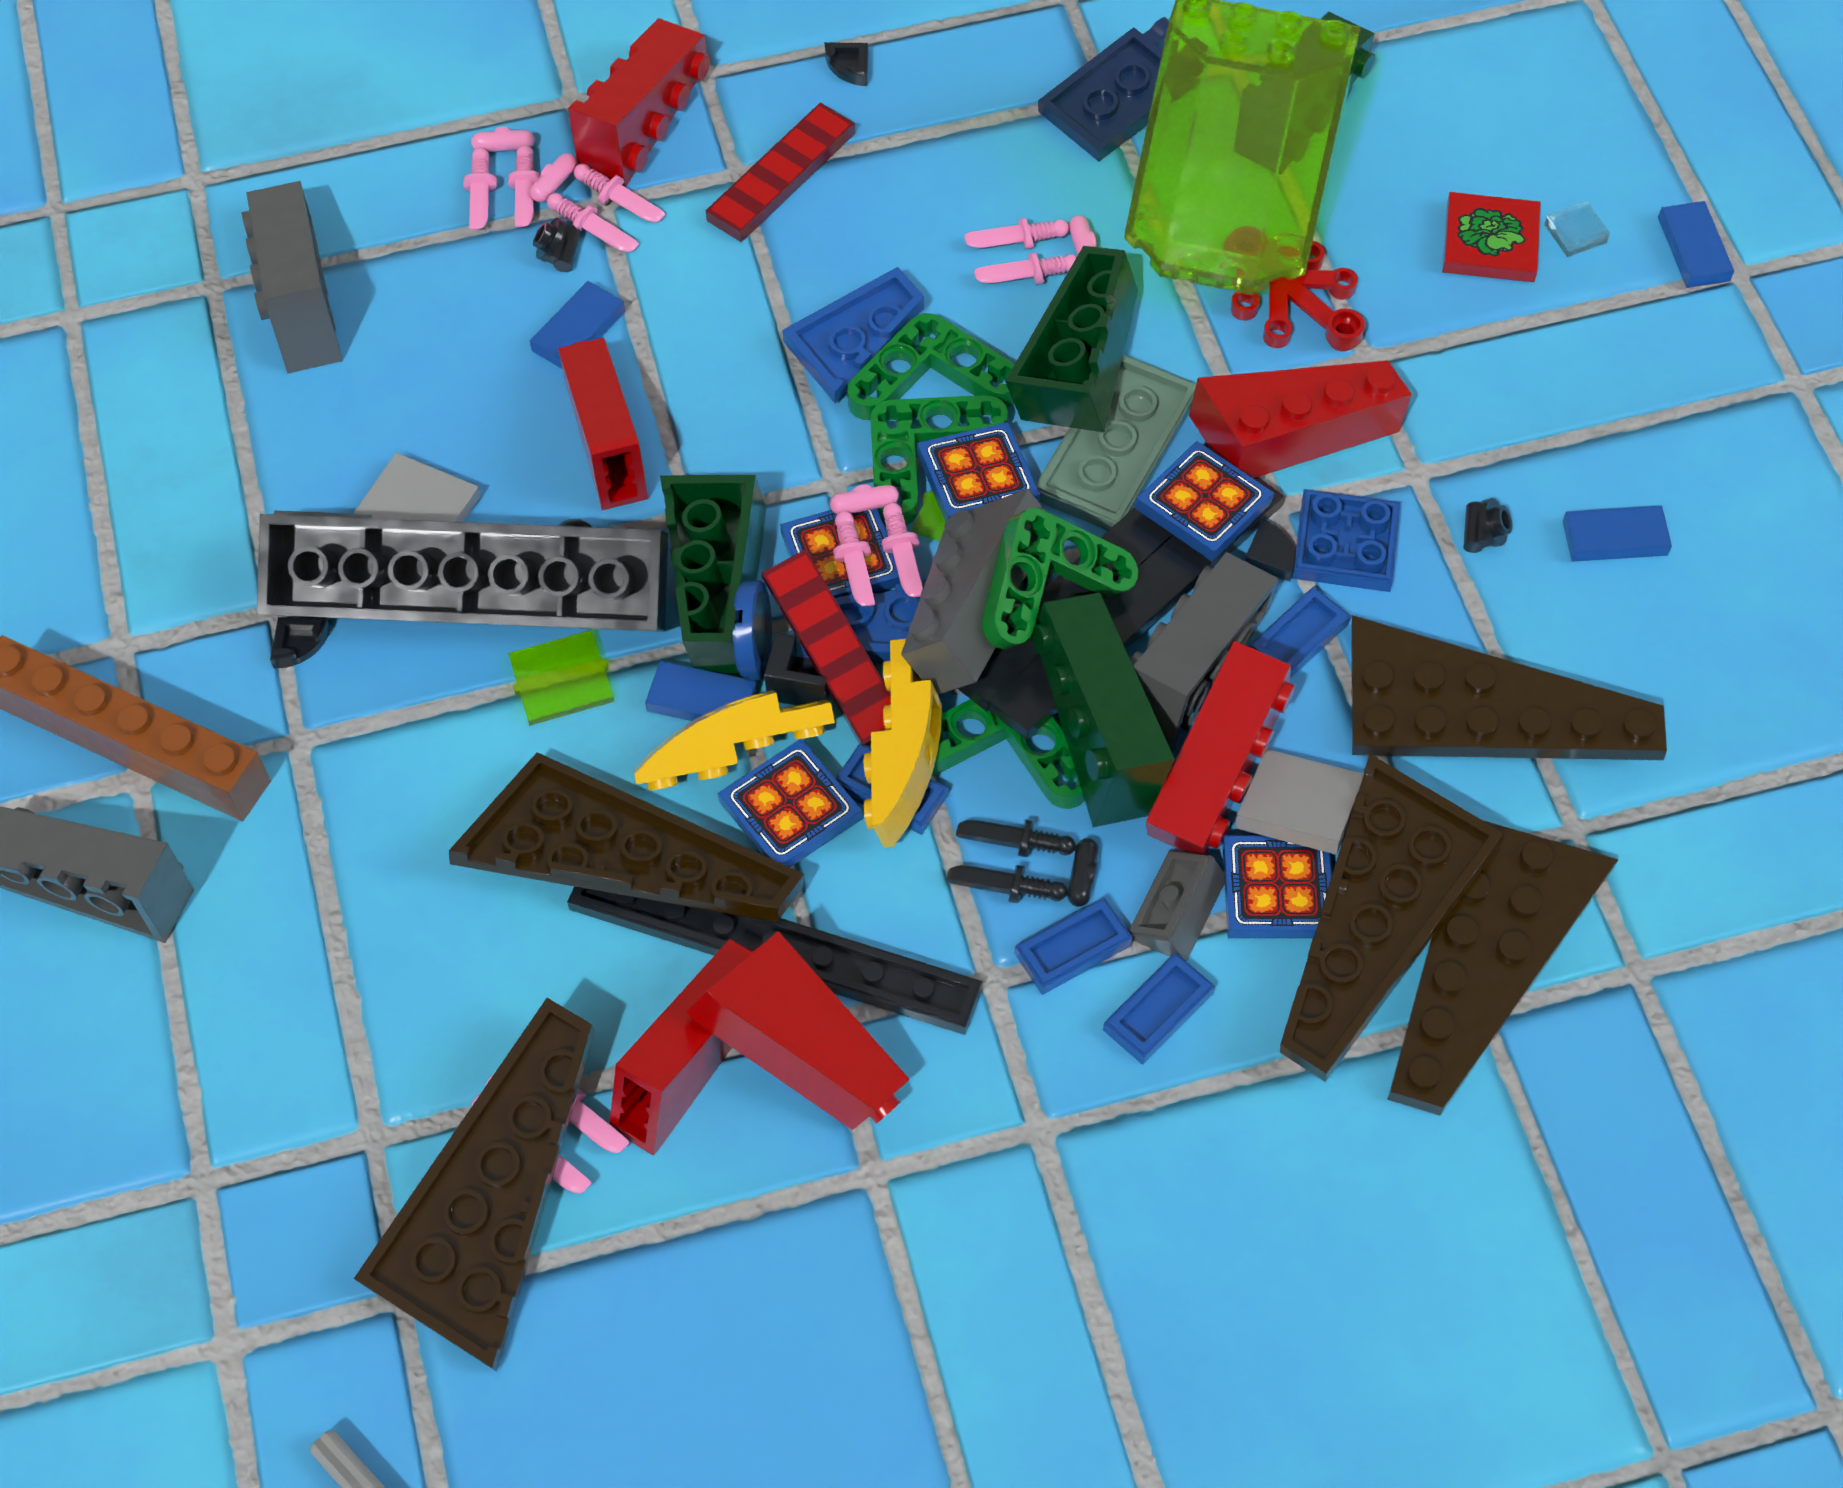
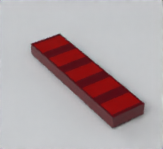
(780, 172)
(830, 643)

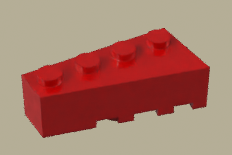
(638, 100)
(1297, 414)
(1221, 751)

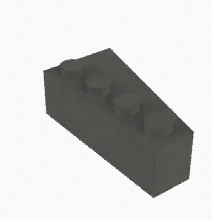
(290, 276)
(946, 631)
(1192, 647)
(93, 872)

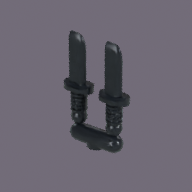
(1023, 838)

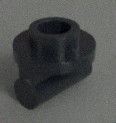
(557, 244)
(1486, 525)

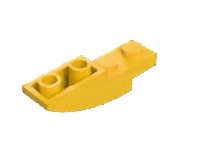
(709, 740)
(905, 752)

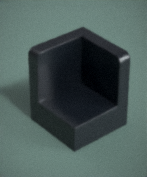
(792, 676)

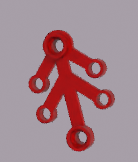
(1282, 289)

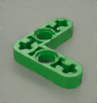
(931, 354)
(904, 438)
(1038, 558)
(1038, 765)

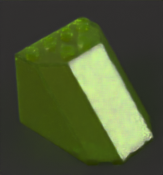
(1240, 143)

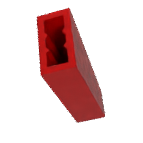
(604, 423)
(801, 1034)
(670, 1062)

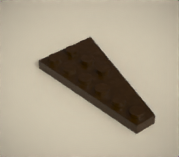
(1456, 702)
(595, 837)
(1389, 893)
(1489, 959)
(473, 1218)

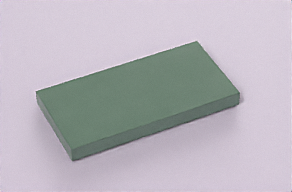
(1104, 473)

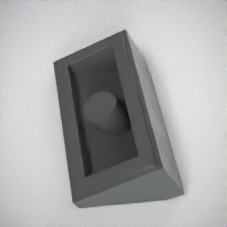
(1178, 903)

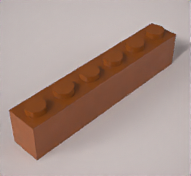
(130, 731)

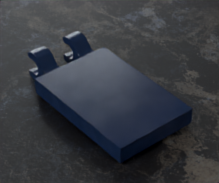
(1110, 93)

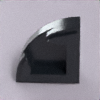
(848, 61)
(1271, 551)
(297, 640)

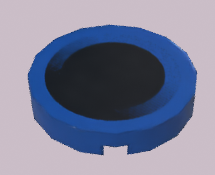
(754, 635)

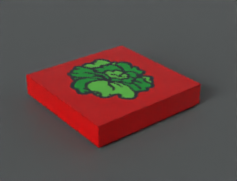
(1491, 237)

